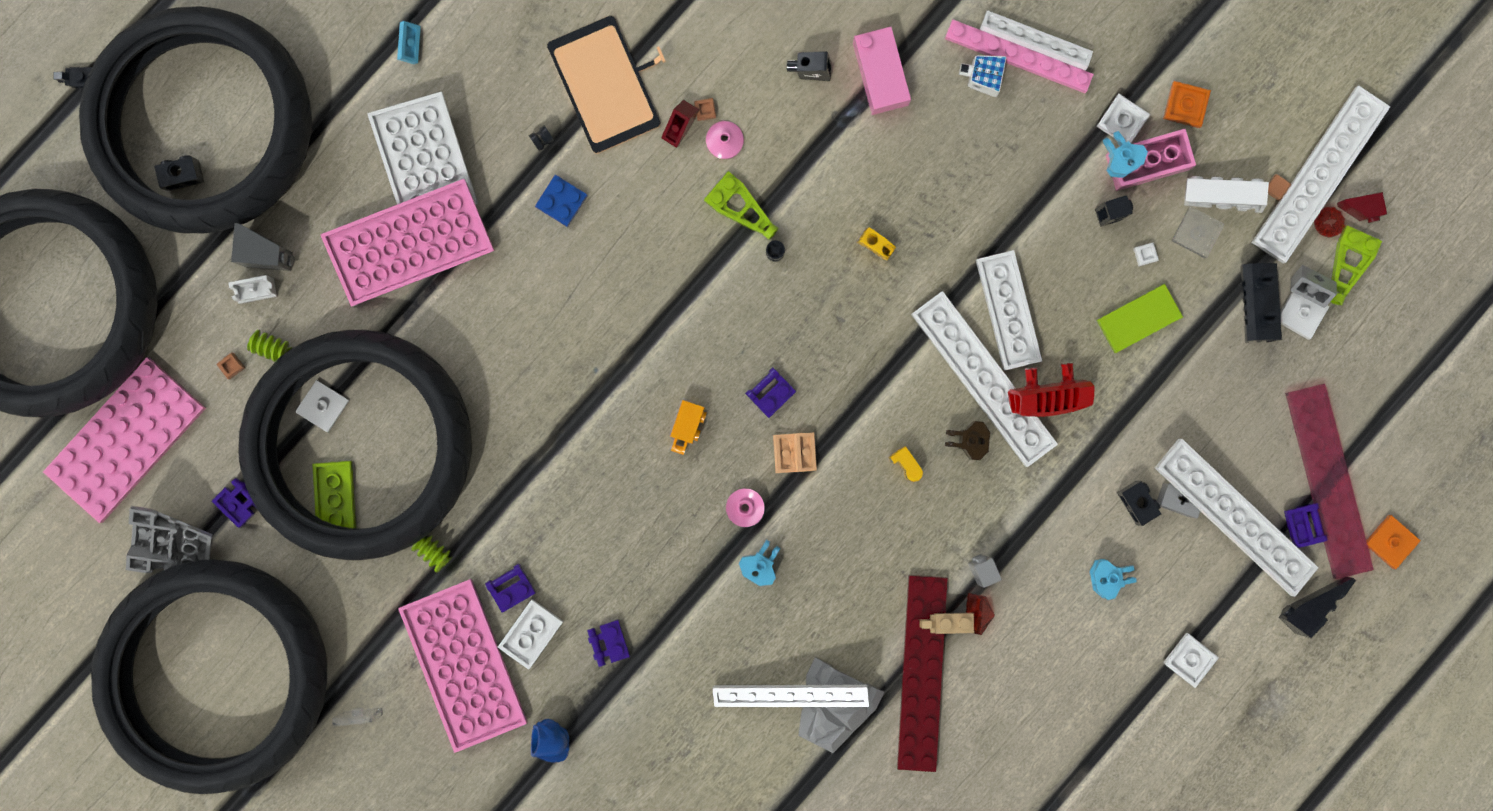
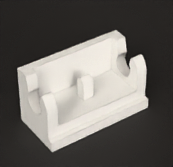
(253, 289)

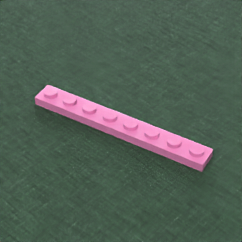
(1019, 56)

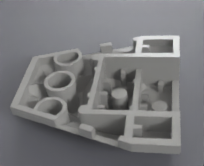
(163, 541)
(833, 725)

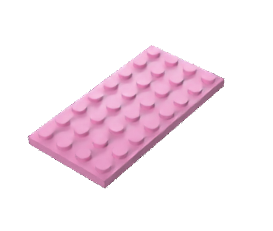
(407, 242)
(124, 440)
(463, 665)

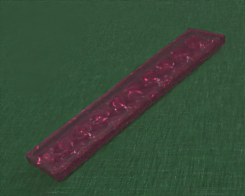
(1329, 480)

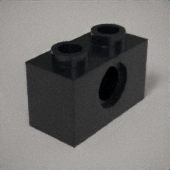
(190, 174)
(1129, 497)

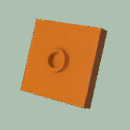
(1187, 104)
(1392, 542)

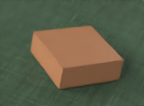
(706, 109)
(1278, 187)
(230, 365)

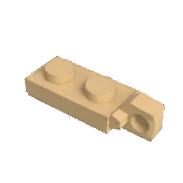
(949, 623)

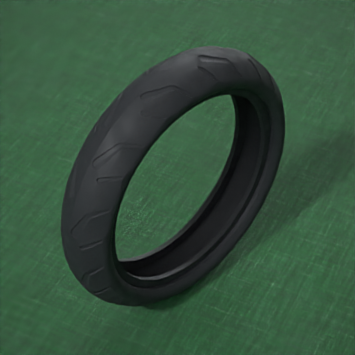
(122, 63)
(134, 311)
(259, 445)
(115, 694)

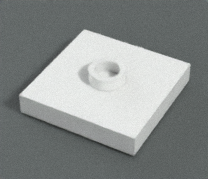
(1123, 117)
(1302, 315)
(322, 406)
(1190, 660)

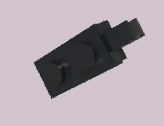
(73, 76)

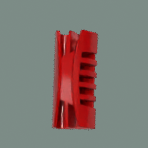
(1052, 398)

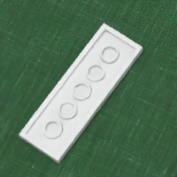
(1008, 310)

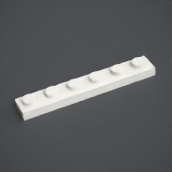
(1036, 40)

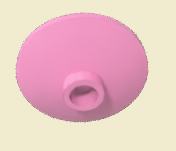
(728, 148)
(749, 517)

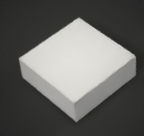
(1146, 254)

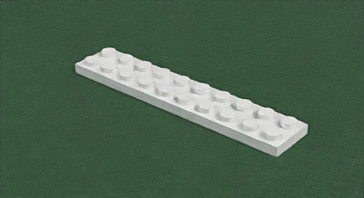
(1320, 174)
(982, 378)
(1236, 517)

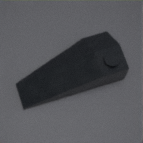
(1309, 613)

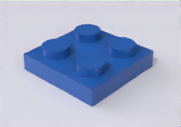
(561, 201)

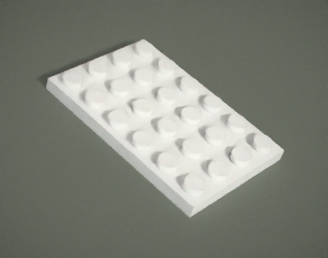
(419, 147)

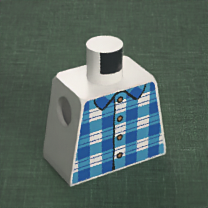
(985, 73)

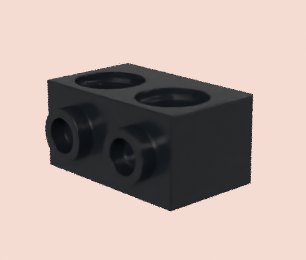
(1114, 210)

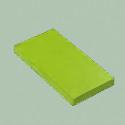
(1139, 318)
(334, 493)

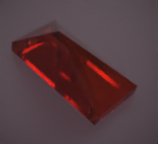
(982, 612)

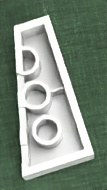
(1227, 193)

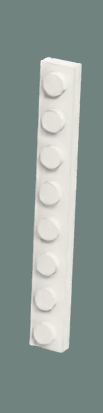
(790, 695)

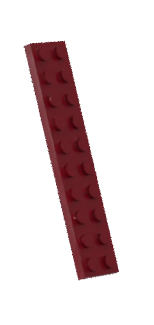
(921, 676)

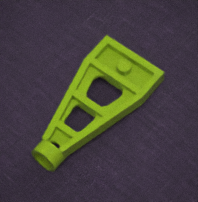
(724, 191)
(1359, 243)

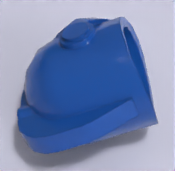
(549, 741)

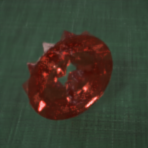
(1326, 229)

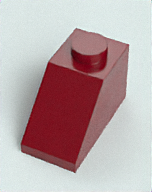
(679, 123)
(1365, 207)

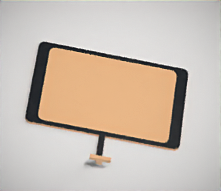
(604, 84)

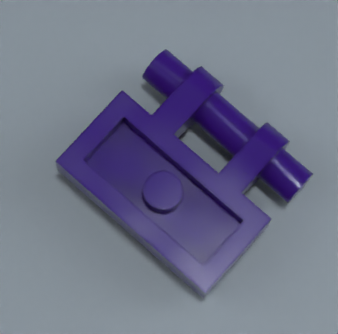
(232, 506)
(614, 642)

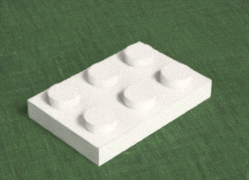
(530, 634)

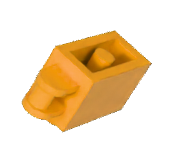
(687, 425)

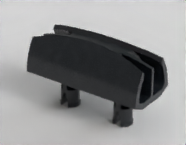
(1261, 302)

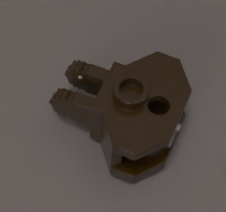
(969, 440)

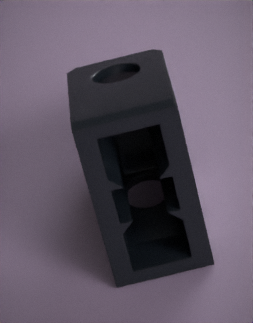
(811, 66)

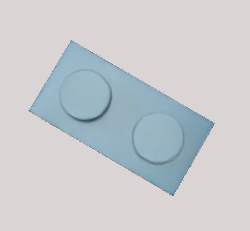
(408, 42)

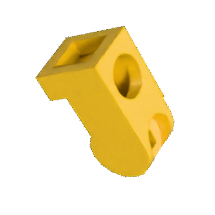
(876, 243)
(911, 468)

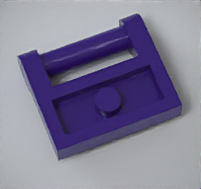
(775, 397)
(1300, 527)
(513, 594)

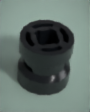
(544, 134)
(777, 248)

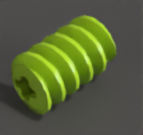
(267, 347)
(432, 553)

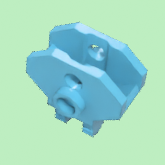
(1125, 154)
(761, 564)
(1111, 578)

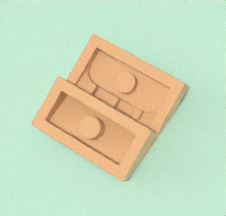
(794, 452)

